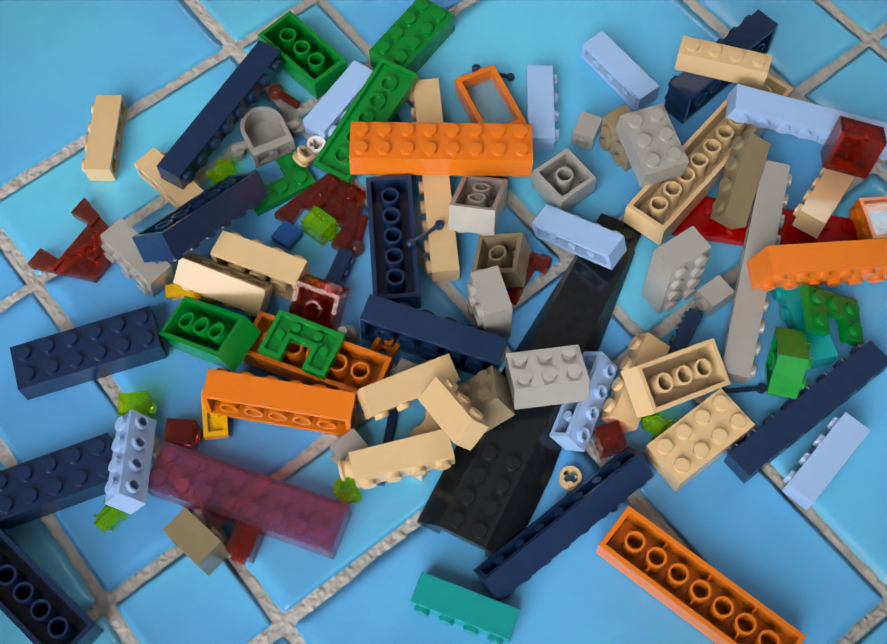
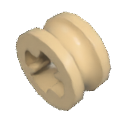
(303, 156)
(345, 468)
(570, 470)

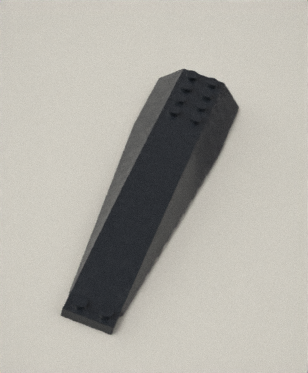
(501, 480)

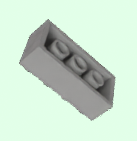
(675, 270)

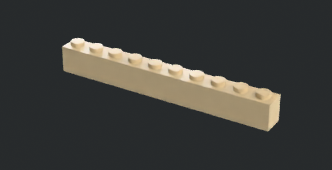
(436, 191)

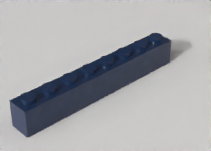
(220, 115)
(805, 412)
(563, 523)

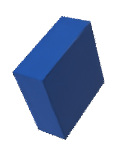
(287, 235)

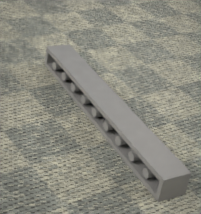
(749, 303)

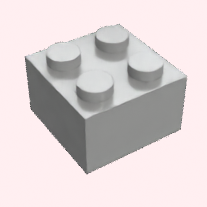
(563, 180)

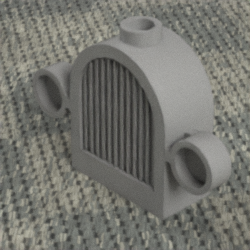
(265, 136)

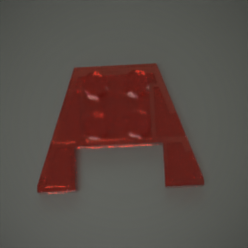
(335, 198)
(84, 256)

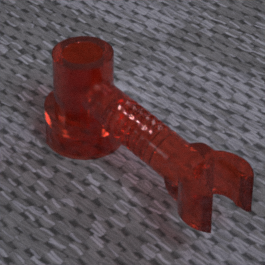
(536, 263)

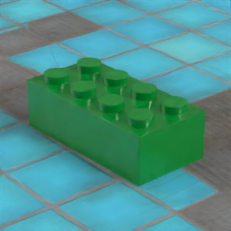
(414, 36)
(305, 54)
(210, 333)

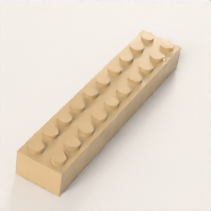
(665, 204)

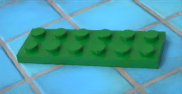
(375, 102)

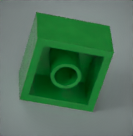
(787, 362)

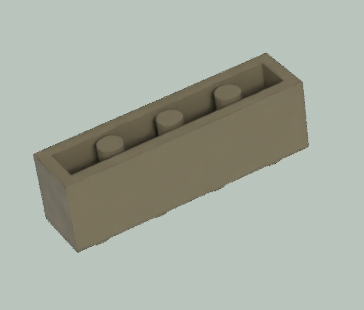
(740, 180)

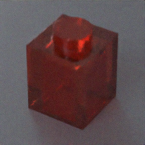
(183, 433)
(609, 439)
(244, 543)

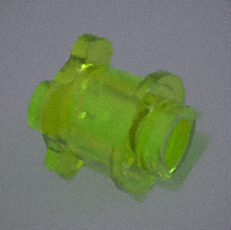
(222, 169)
(655, 424)
(349, 496)
(108, 517)

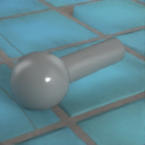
(350, 332)

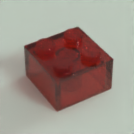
(853, 147)
(319, 301)

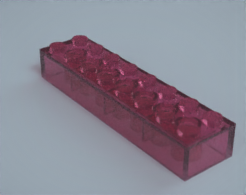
(250, 498)

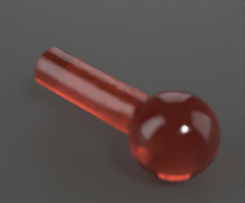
(277, 92)
(357, 245)

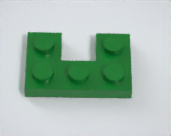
(294, 182)
(821, 305)
(322, 341)

